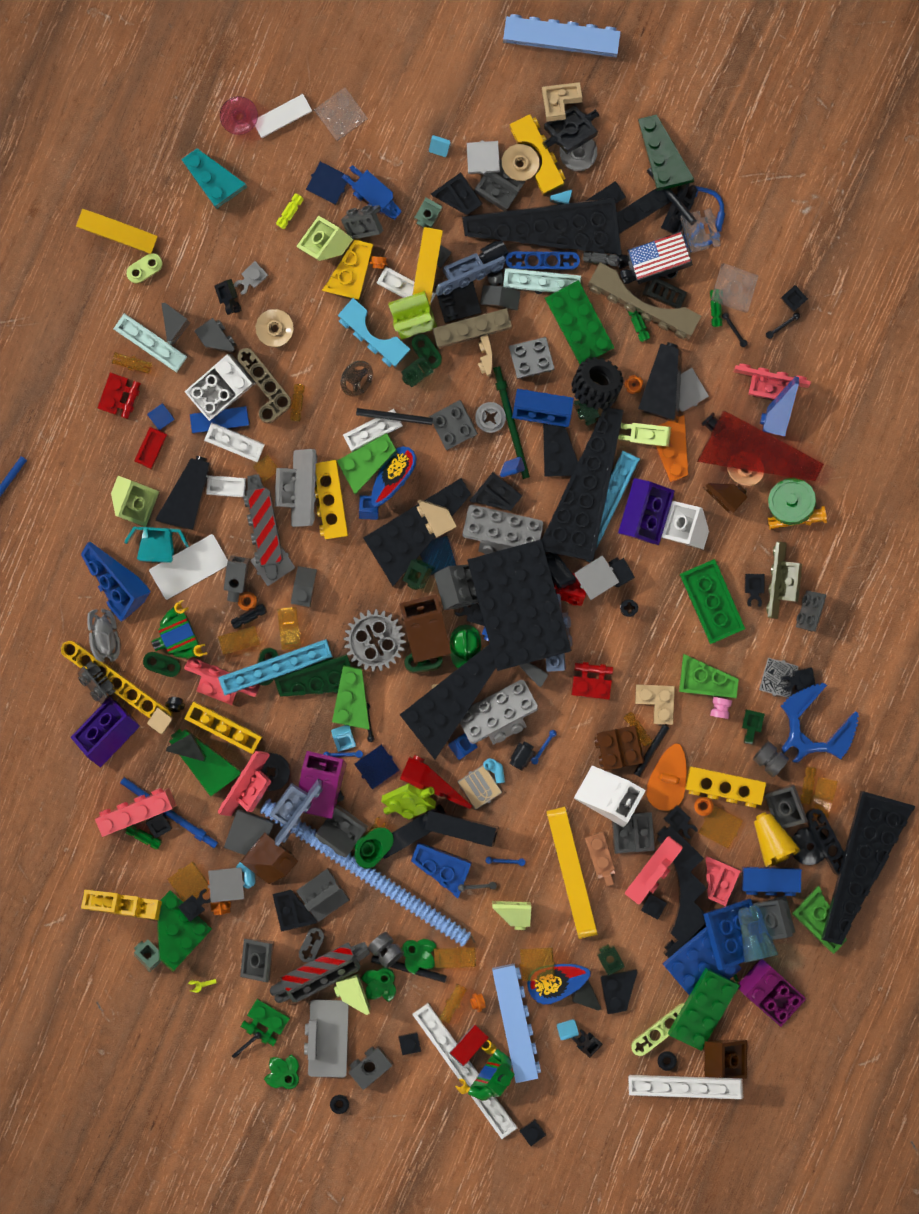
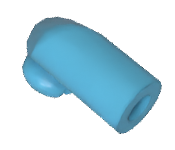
(496, 768)
(249, 876)

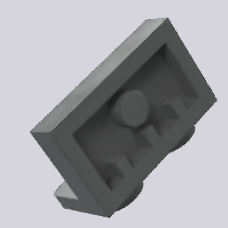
(362, 222)

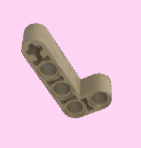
(262, 382)

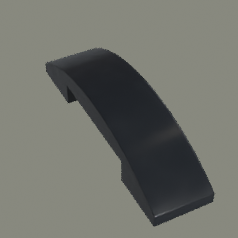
(410, 833)

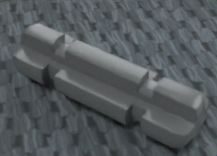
(603, 258)

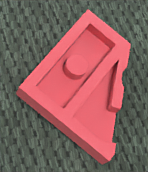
(720, 880)

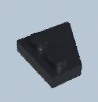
(458, 195)
(497, 493)
(291, 911)
(618, 990)

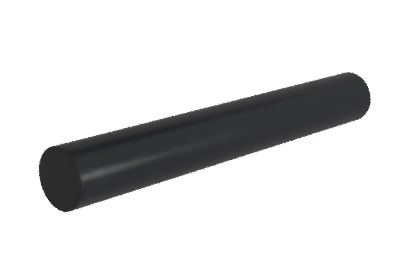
(651, 750)

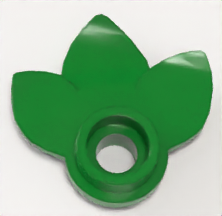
(421, 957)
(377, 986)
(281, 1070)

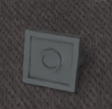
(322, 895)
(777, 917)

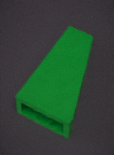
(214, 771)

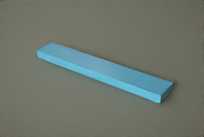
(618, 482)
(275, 667)

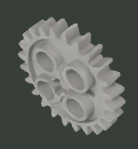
(390, 632)

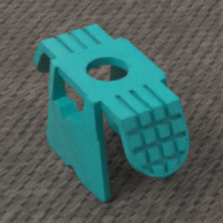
(156, 543)

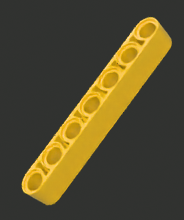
(111, 675)
(571, 872)

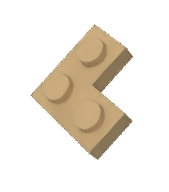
(558, 95)
(661, 697)

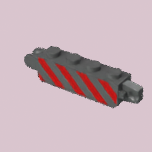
(264, 526)
(320, 973)

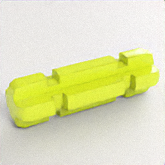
(289, 211)

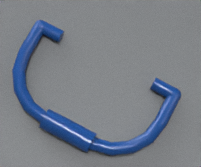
(720, 216)

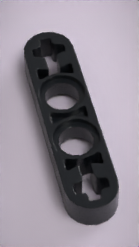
(829, 841)

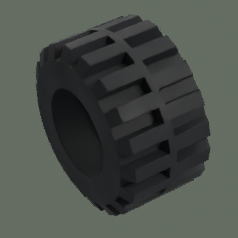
(602, 373)

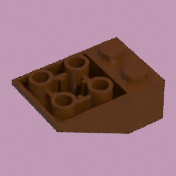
(425, 628)

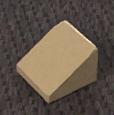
(160, 721)

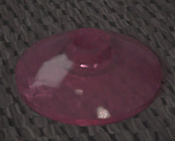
(236, 106)

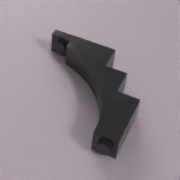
(689, 914)

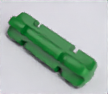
(716, 312)
(639, 326)
(143, 837)

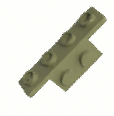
(785, 580)

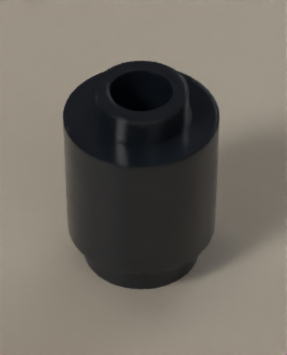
(493, 251)
(522, 755)

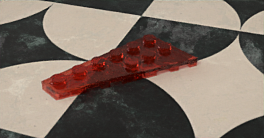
(745, 447)

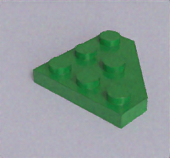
(176, 934)

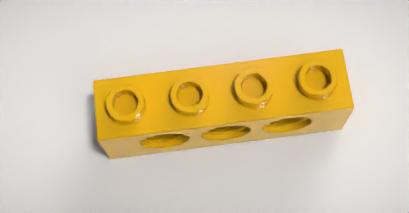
(339, 529)
(223, 727)
(755, 787)

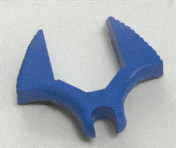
(836, 745)

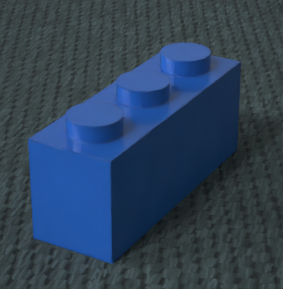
(542, 408)
(771, 880)

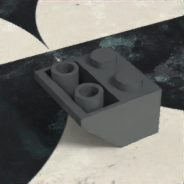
(456, 587)

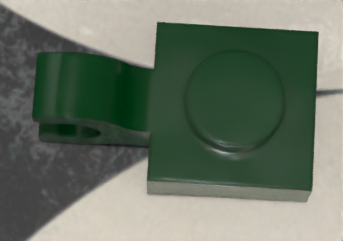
(752, 723)

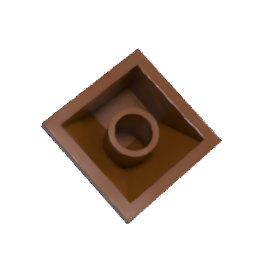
(727, 495)
(269, 860)

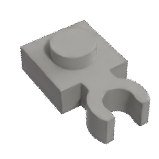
(252, 276)

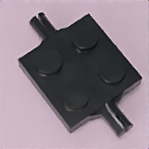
(572, 131)

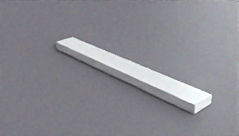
(445, 1043)

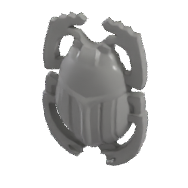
(103, 638)

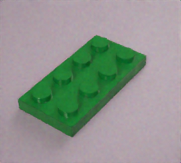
(579, 322)
(712, 601)
(703, 1009)

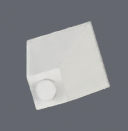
(686, 525)

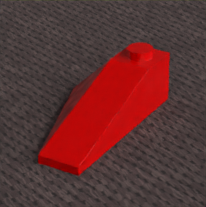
(424, 776)

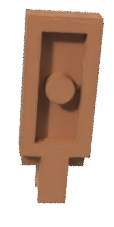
(600, 857)

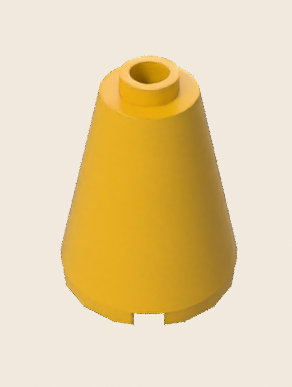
(773, 840)

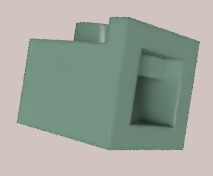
(428, 205)
(147, 947)

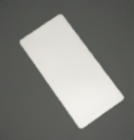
(189, 567)

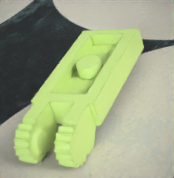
(647, 434)

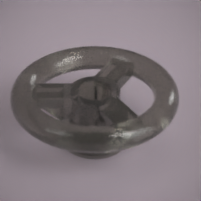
(355, 376)

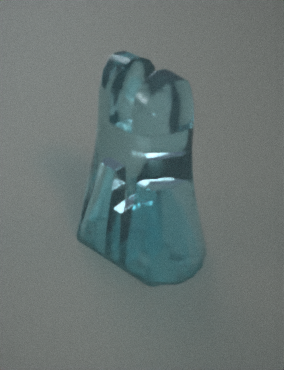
(755, 935)

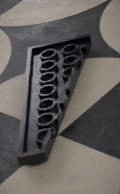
(573, 225)
(581, 508)
(870, 841)

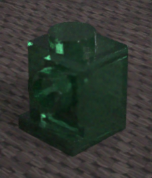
(413, 374)
(589, 415)
(411, 574)
(614, 966)

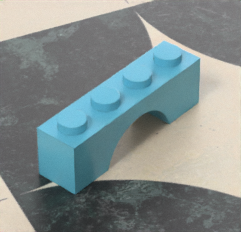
(392, 349)

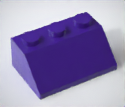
(646, 511)
(105, 732)

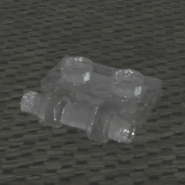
(695, 234)

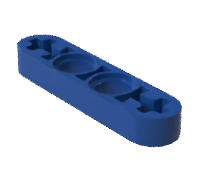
(542, 257)

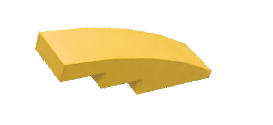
(116, 231)
(427, 262)
(121, 904)

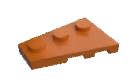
(675, 456)

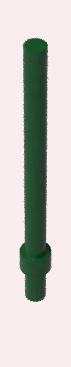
(501, 386)

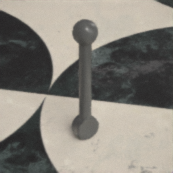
(492, 885)

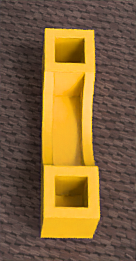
(526, 132)

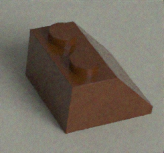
(726, 1059)

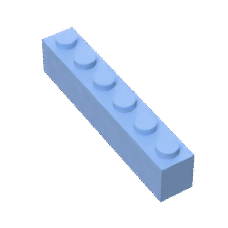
(561, 36)
(515, 1023)

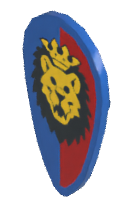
(393, 475)
(567, 981)

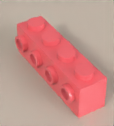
(135, 812)

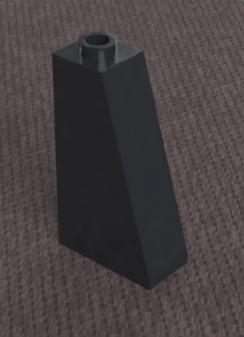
(663, 386)
(186, 497)
(460, 828)

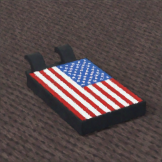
(655, 259)

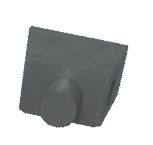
(236, 569)

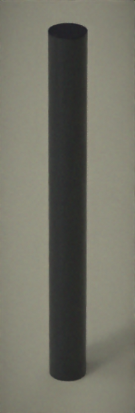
(677, 203)
(394, 416)
(421, 972)

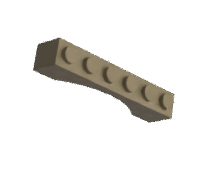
(679, 320)

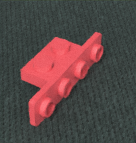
(767, 384)
(209, 682)
(249, 786)
(654, 870)

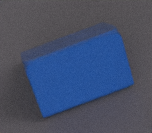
(160, 416)
(512, 467)
(366, 509)
(461, 746)

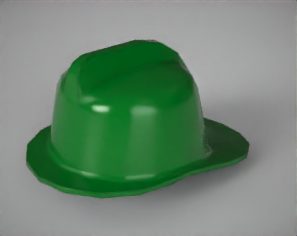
(464, 644)
(373, 847)

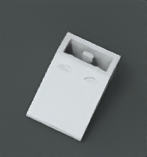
(220, 386)
(609, 795)

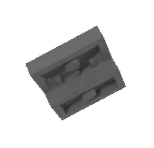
(499, 188)
(246, 831)
(635, 835)

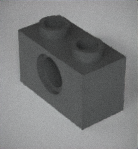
(365, 1077)

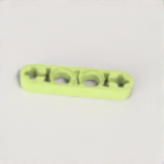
(660, 1026)

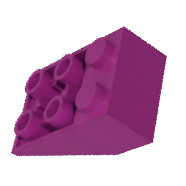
(331, 773)
(771, 992)

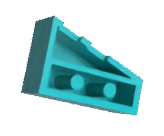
(213, 178)

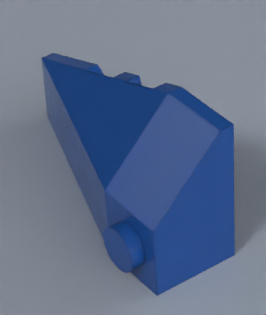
(122, 587)

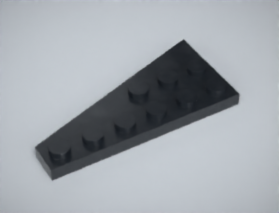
(407, 535)
(443, 707)

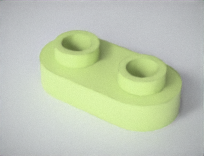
(144, 268)

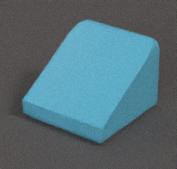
(439, 146)
(561, 198)
(343, 738)
(567, 1029)

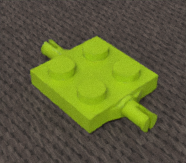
(408, 801)

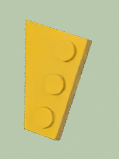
(351, 271)

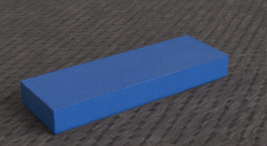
(227, 418)

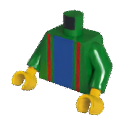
(178, 634)
(492, 1078)

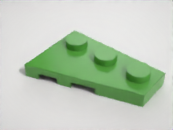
(366, 461)
(703, 679)
(351, 699)
(813, 916)

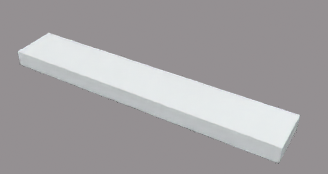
(685, 1086)

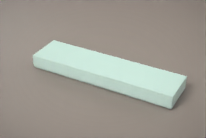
(537, 280)
(150, 343)

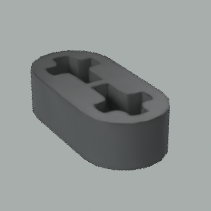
(315, 947)

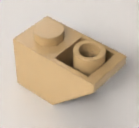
(437, 516)

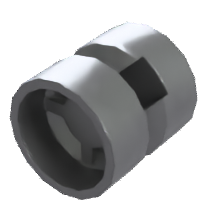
(770, 759)
(381, 945)

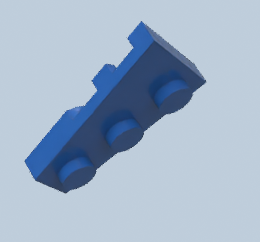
(442, 866)

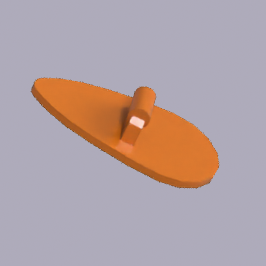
(668, 779)

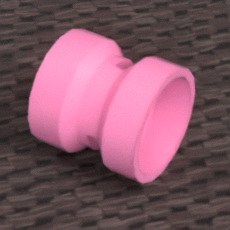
(721, 707)

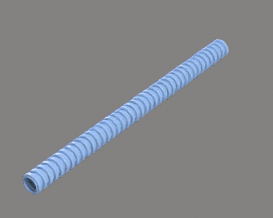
(379, 882)

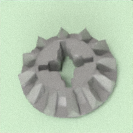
(490, 407)

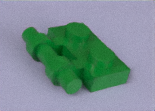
(267, 1016)

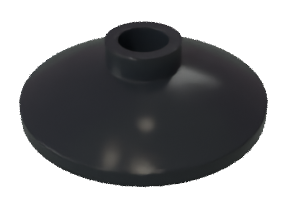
(808, 857)

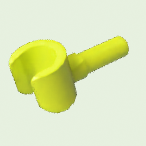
(199, 985)

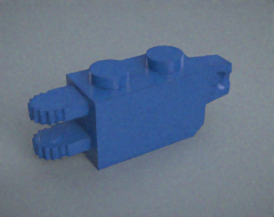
(373, 192)

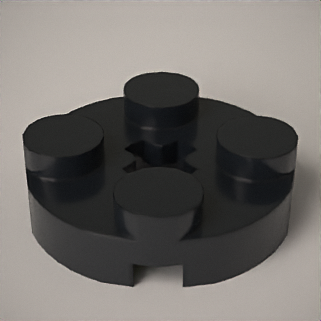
(282, 771)

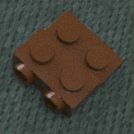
(619, 748)

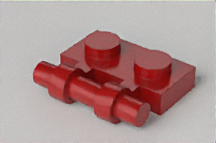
(113, 394)
(590, 686)

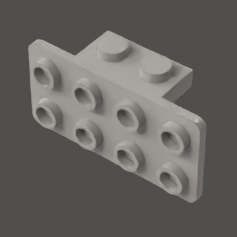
(297, 487)
(499, 529)
(499, 714)
(327, 1038)

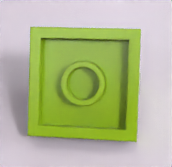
(412, 315)

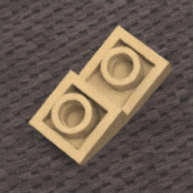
(486, 361)

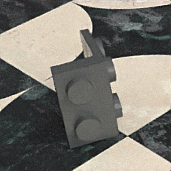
(341, 831)

